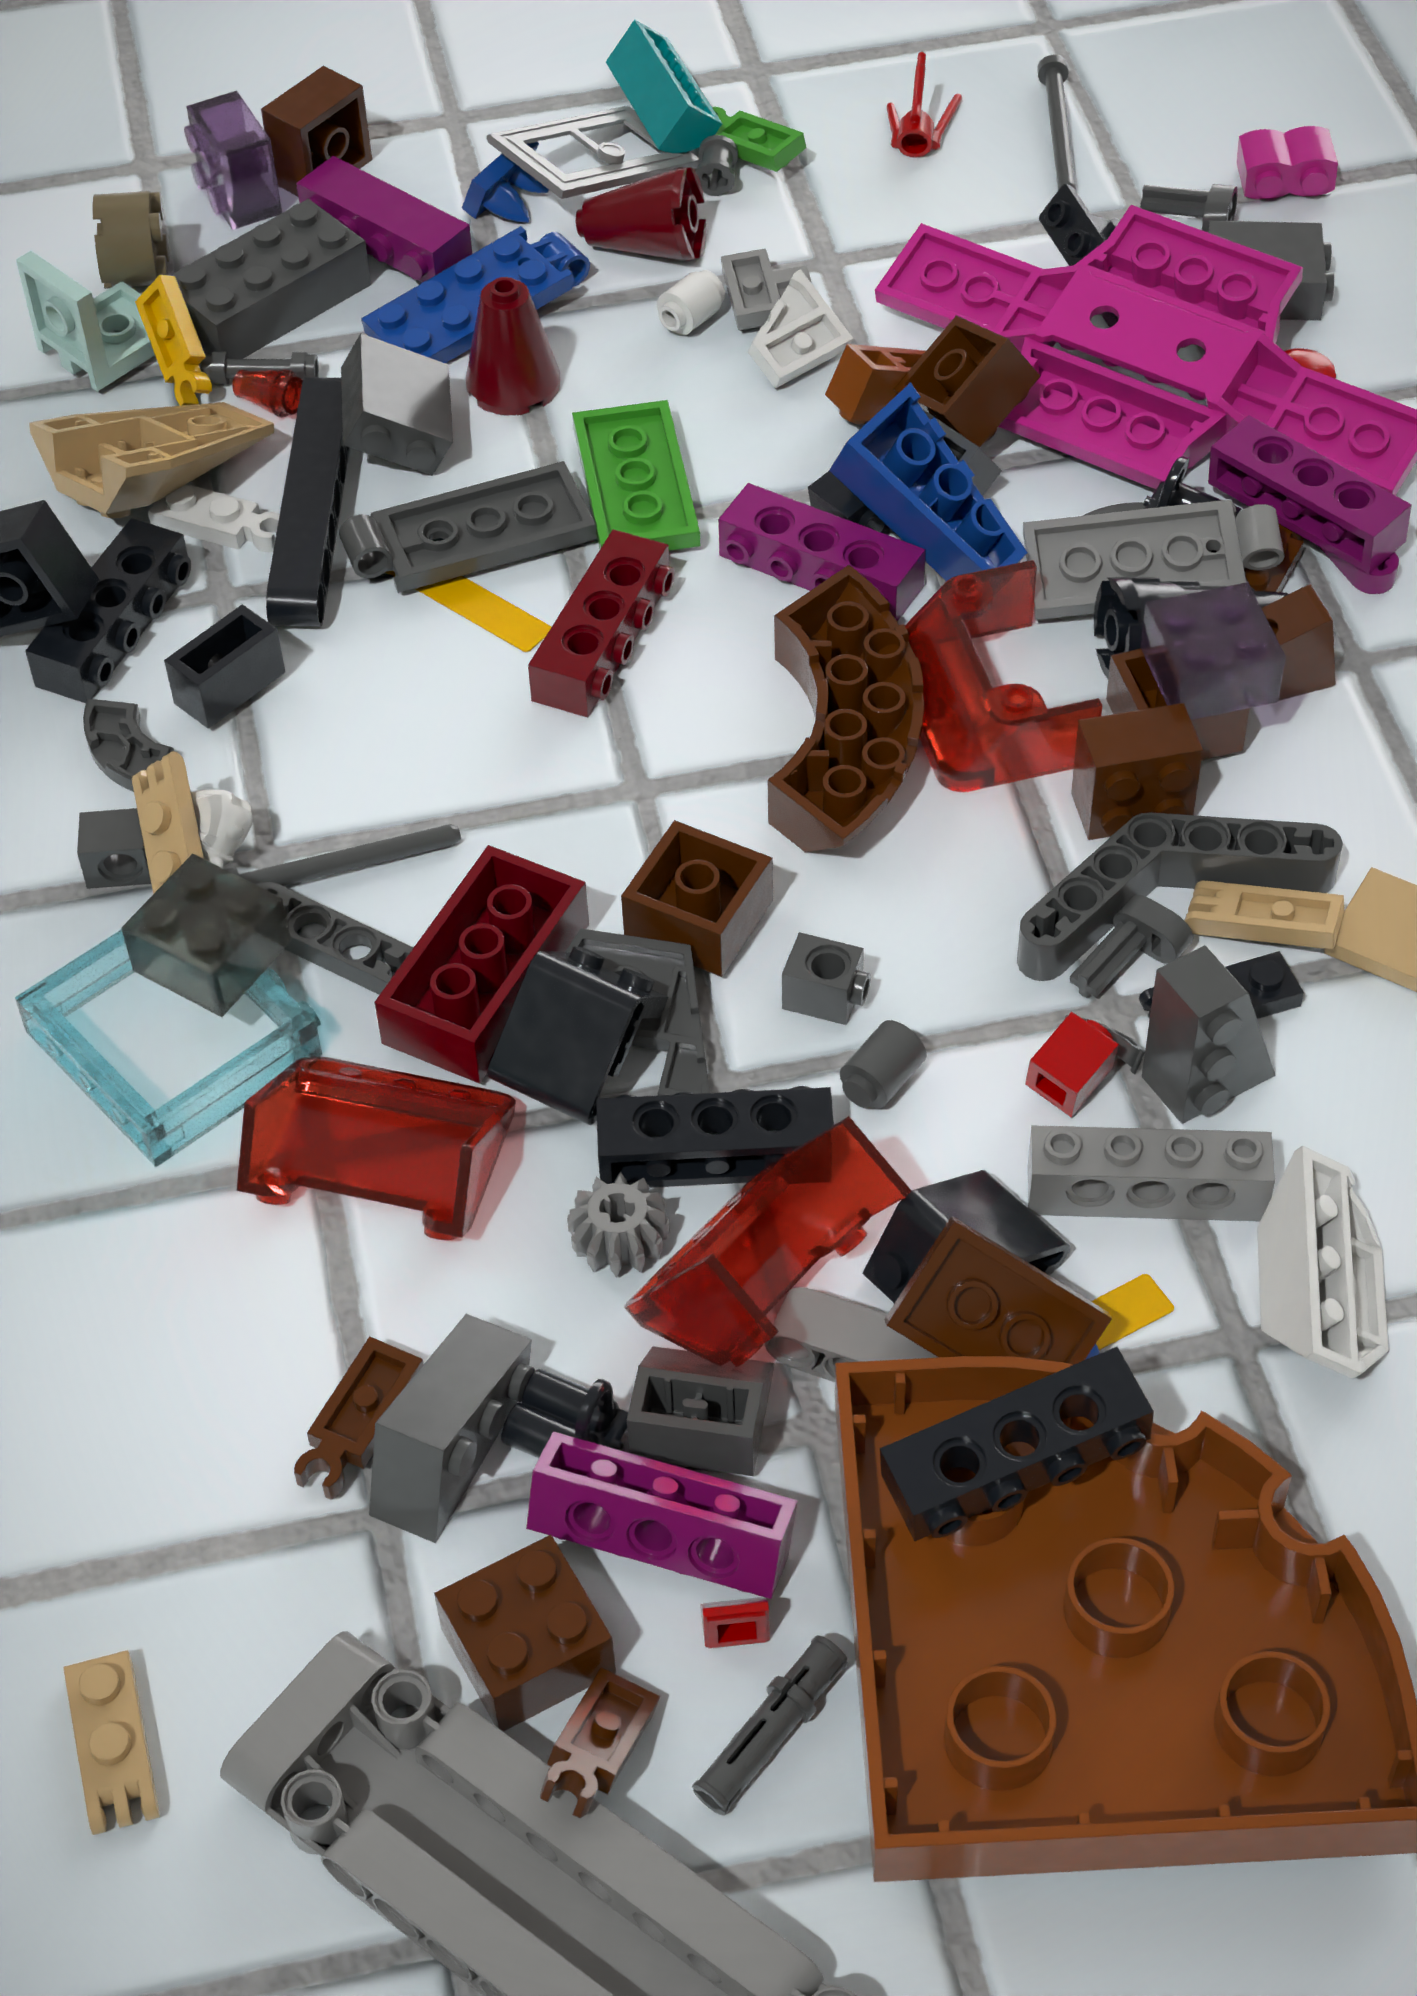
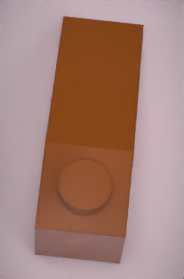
(867, 379)

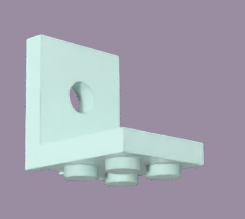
(79, 325)

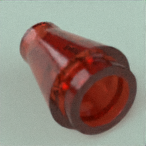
(270, 389)

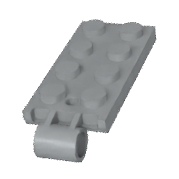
(1153, 542)

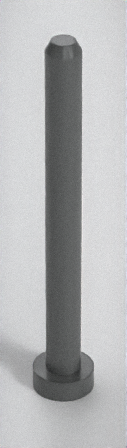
(1053, 73)
(355, 856)

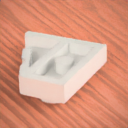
(798, 333)

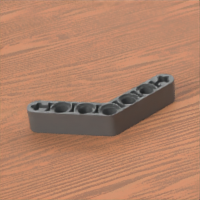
(1173, 853)

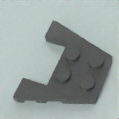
(680, 1023)

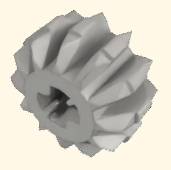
(618, 1224)

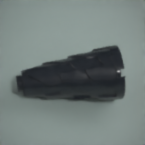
(1122, 604)

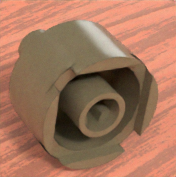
(130, 238)

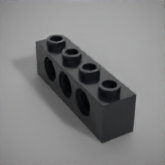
(135, 583)
(688, 1148)
(1034, 1414)

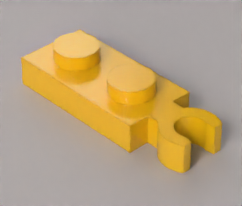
(174, 339)

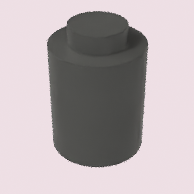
(882, 1065)

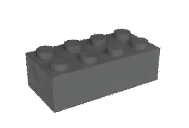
(273, 280)

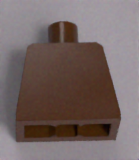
(1306, 639)

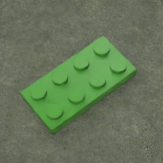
(636, 474)

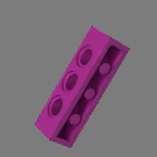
(1310, 494)
(812, 545)
(661, 1514)

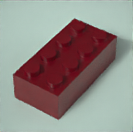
(471, 961)

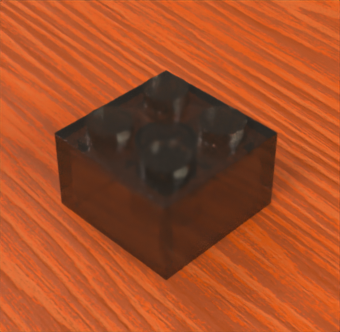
(207, 934)

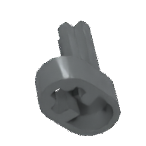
(1212, 205)
(1138, 926)

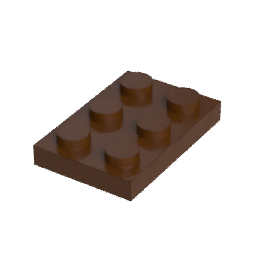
(990, 1302)

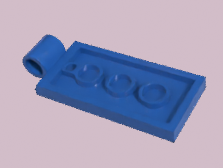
(442, 312)

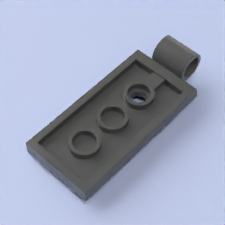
(480, 527)

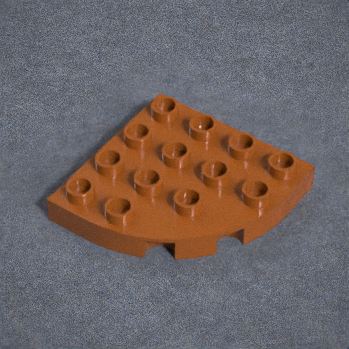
(1114, 1658)

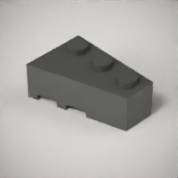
(1202, 1037)
(446, 1425)

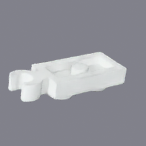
(215, 518)

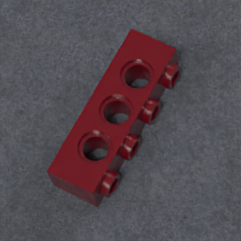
(600, 623)

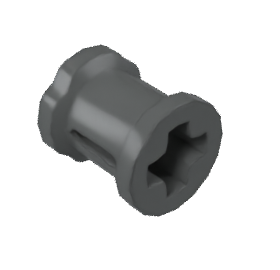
(717, 158)

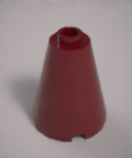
(648, 217)
(510, 352)

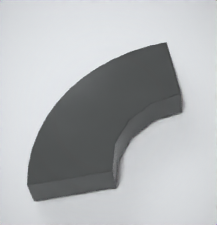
(118, 741)

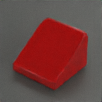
(735, 1622)

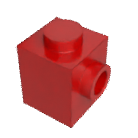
(1072, 1063)

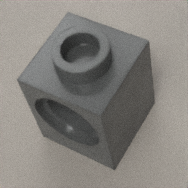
(112, 849)
(824, 979)

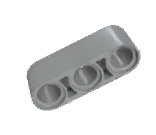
(827, 1330)

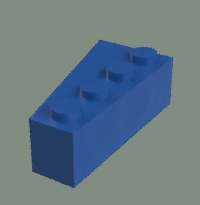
(924, 492)

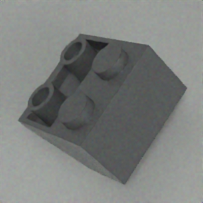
(698, 1411)

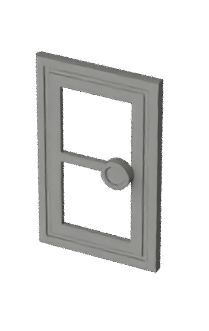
(618, 172)

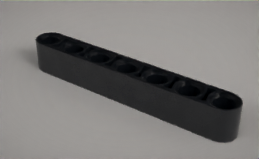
(309, 508)

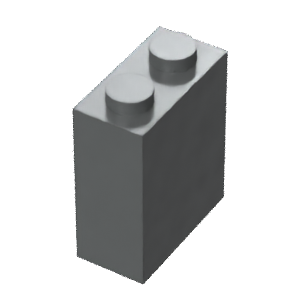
(1296, 244)
(396, 404)

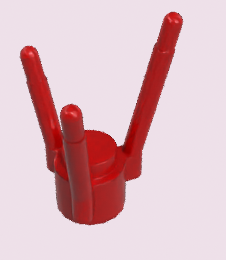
(916, 130)

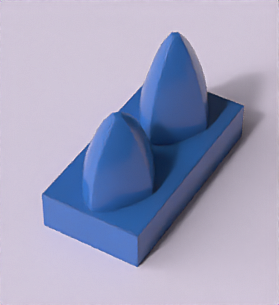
(494, 190)

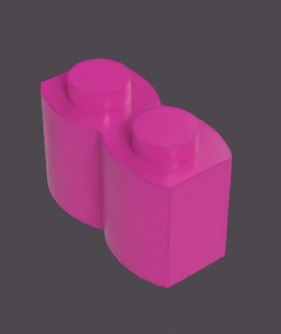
(1286, 162)

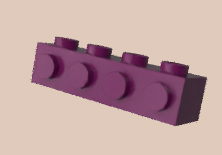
(392, 222)

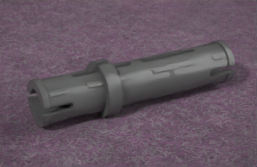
(787, 1704)

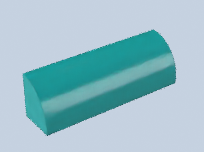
(662, 90)

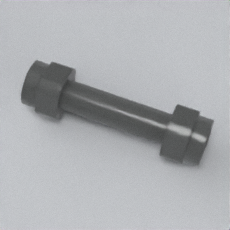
(221, 368)

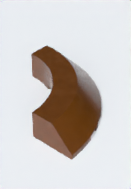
(865, 709)

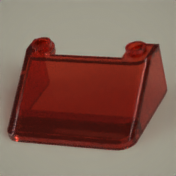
(374, 1139)

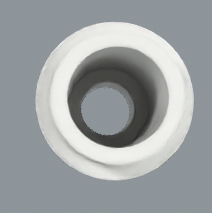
(690, 301)

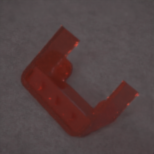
(978, 731)
(763, 1242)

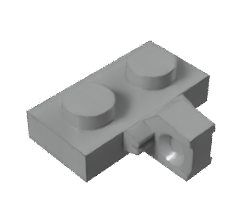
(754, 286)

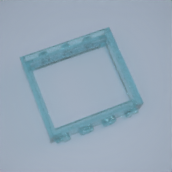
(200, 1107)

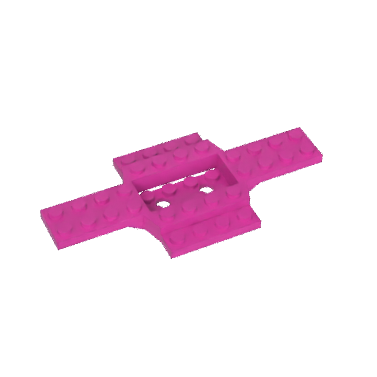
(1168, 292)

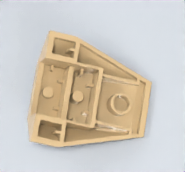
(141, 454)

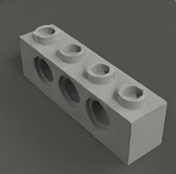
(1150, 1173)

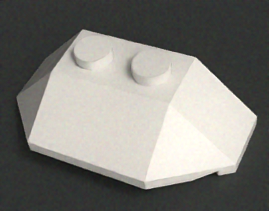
(1322, 1268)

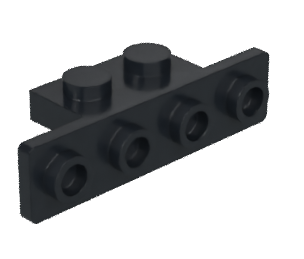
(1076, 229)

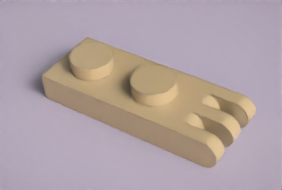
(166, 817)
(1265, 914)
(110, 1739)

